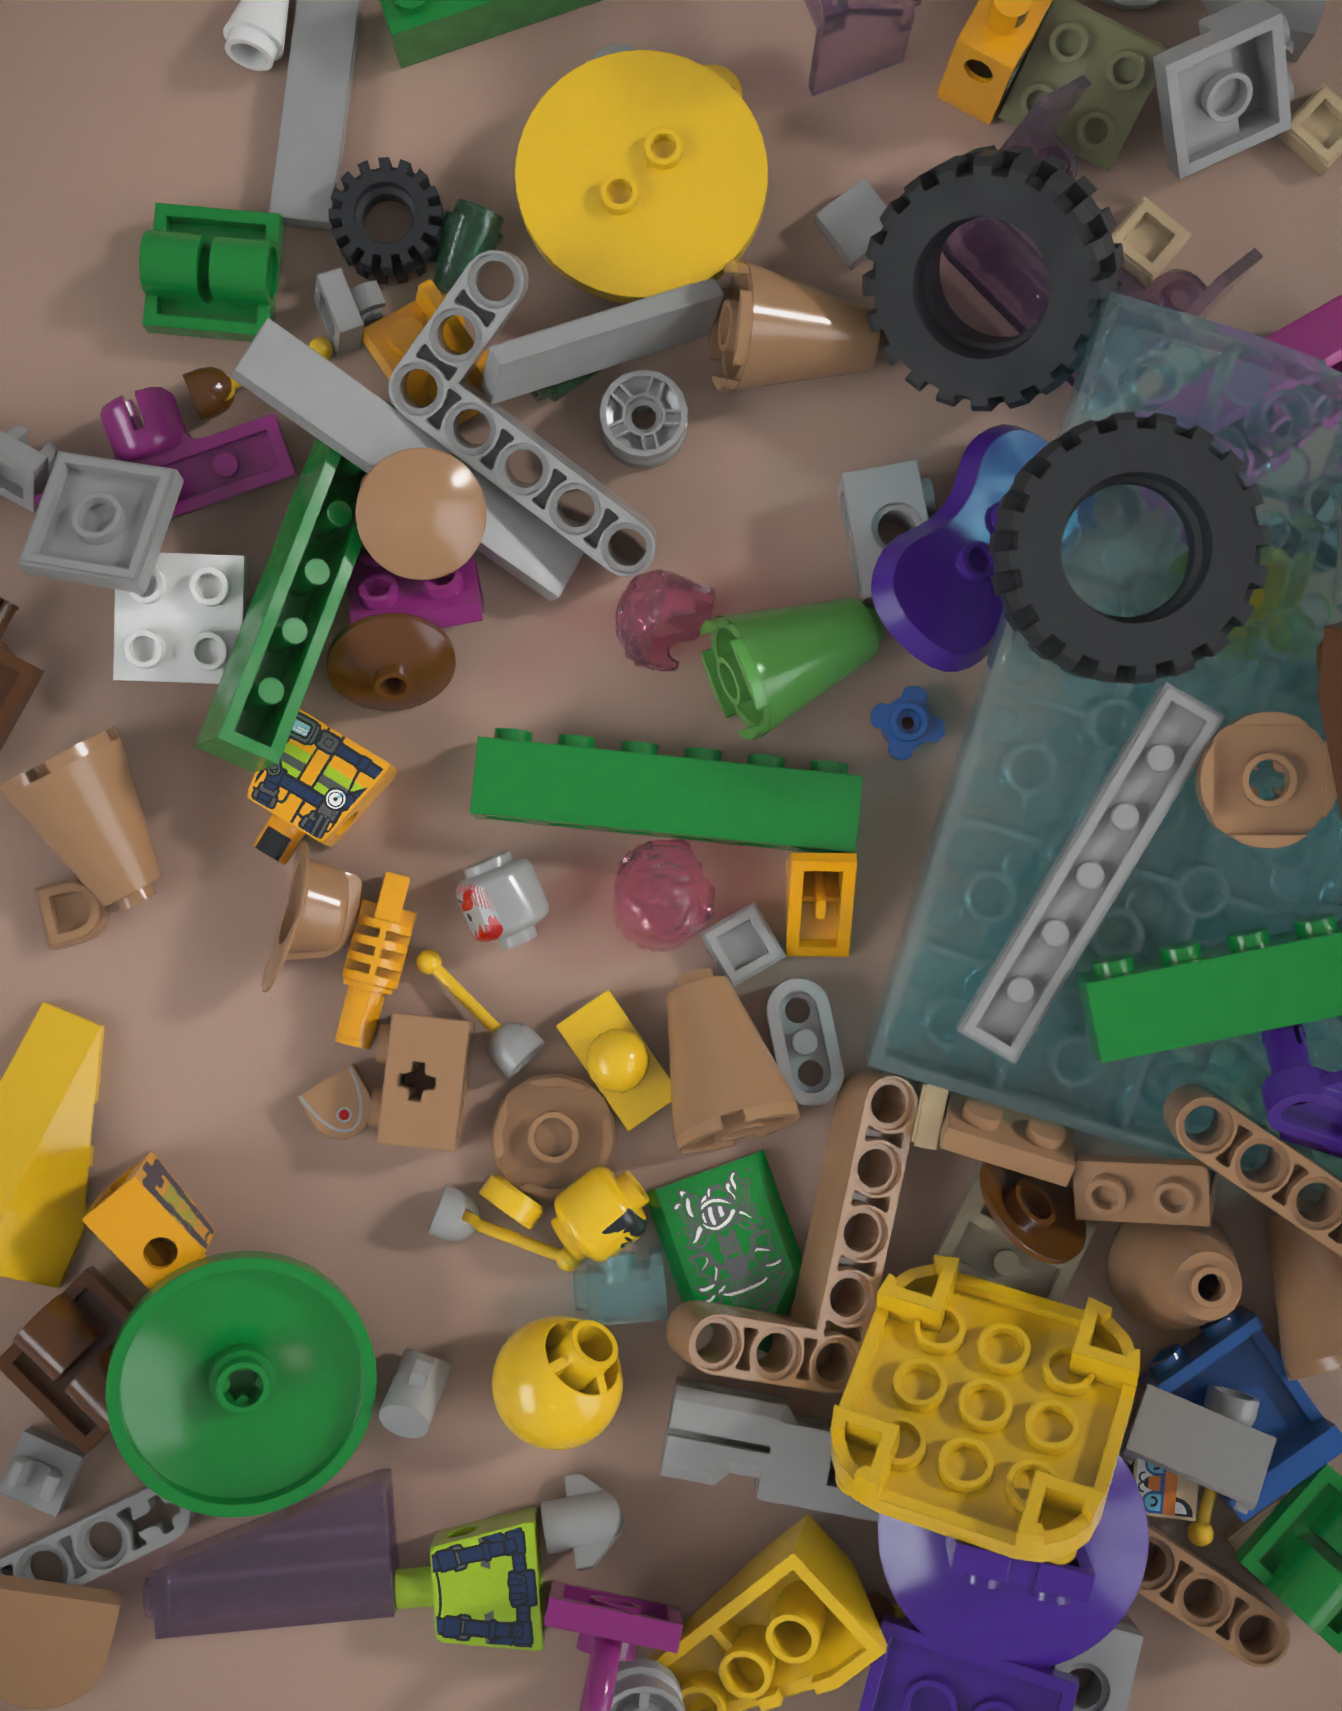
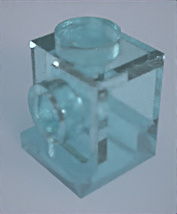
(623, 1289)

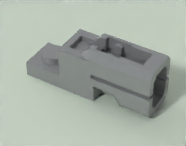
(757, 1436)

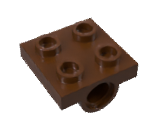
(65, 1357)

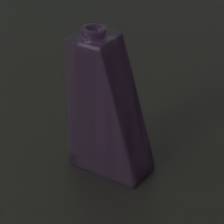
(289, 1568)

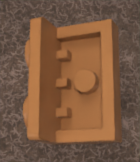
(1008, 1139)
(1144, 1190)

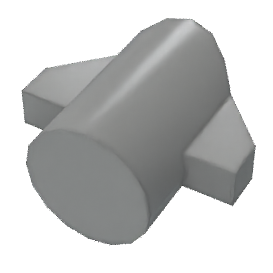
(414, 1394)
(582, 1522)

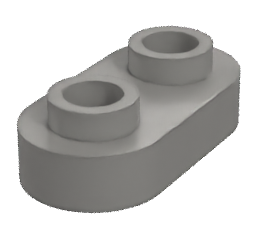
(805, 1041)

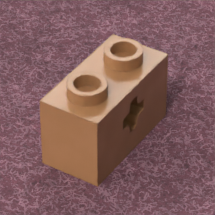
(437, 1116)

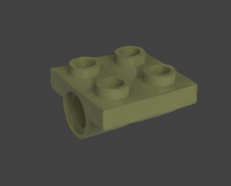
(1110, 56)

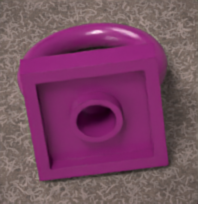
(610, 1631)

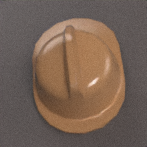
(317, 915)

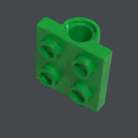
(210, 271)
(1300, 1553)

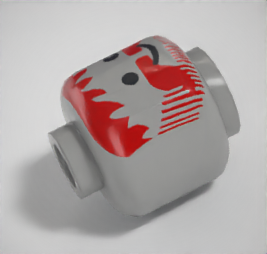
(502, 900)

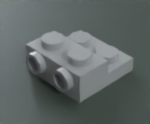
(1225, 86)

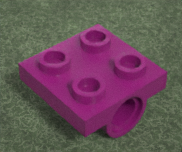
(442, 600)

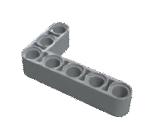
(507, 432)

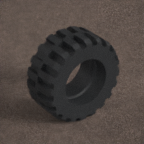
(909, 293)
(1219, 530)

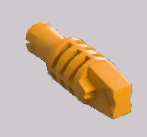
(375, 960)

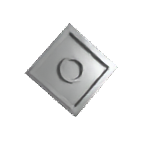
(101, 522)

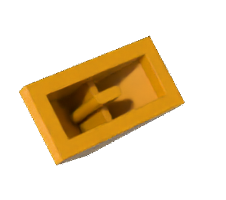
(819, 903)

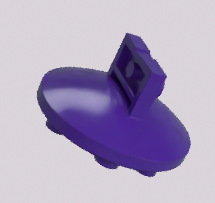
(1019, 1607)

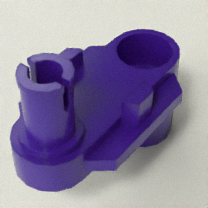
(1301, 1098)

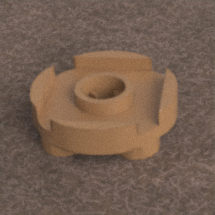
(1235, 805)

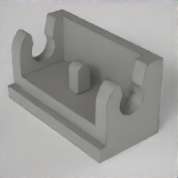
(1199, 1446)

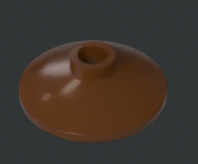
(391, 661)
(1033, 1214)

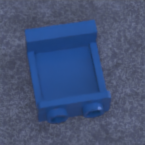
(1241, 1357)

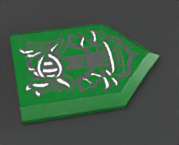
(729, 1237)

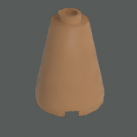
(787, 331)
(91, 817)
(720, 1068)
(1174, 1274)
(1306, 1298)

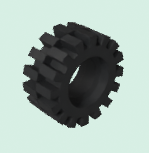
(362, 195)

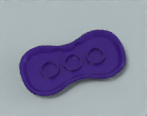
(936, 578)

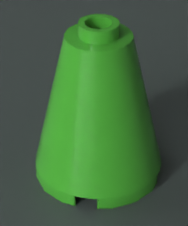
(785, 657)

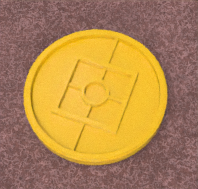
(641, 175)

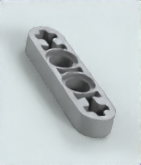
(73, 1544)

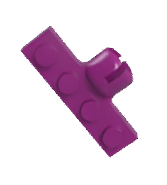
(211, 466)

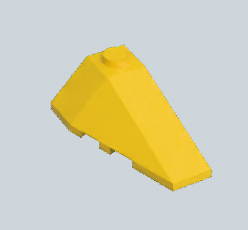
(47, 1144)
(778, 1628)

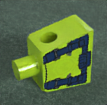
(483, 1583)

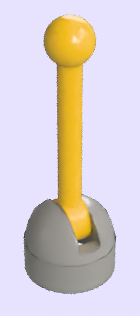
(510, 1044)
(459, 1217)
(1236, 1406)

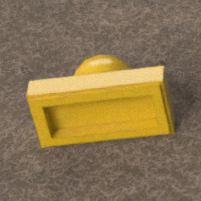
(617, 1059)

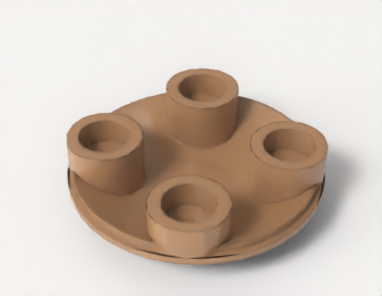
(420, 513)

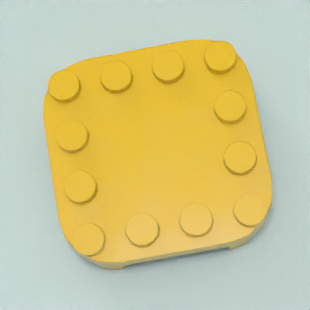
(986, 1413)

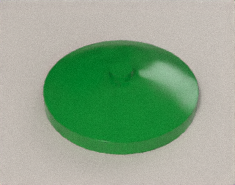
(240, 1384)

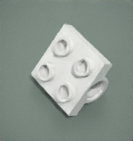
(183, 621)

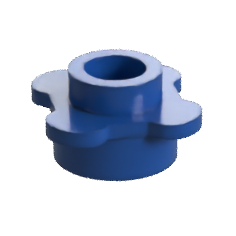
(902, 740)

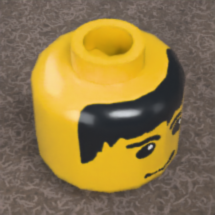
(600, 1214)

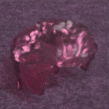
(658, 613)
(661, 895)

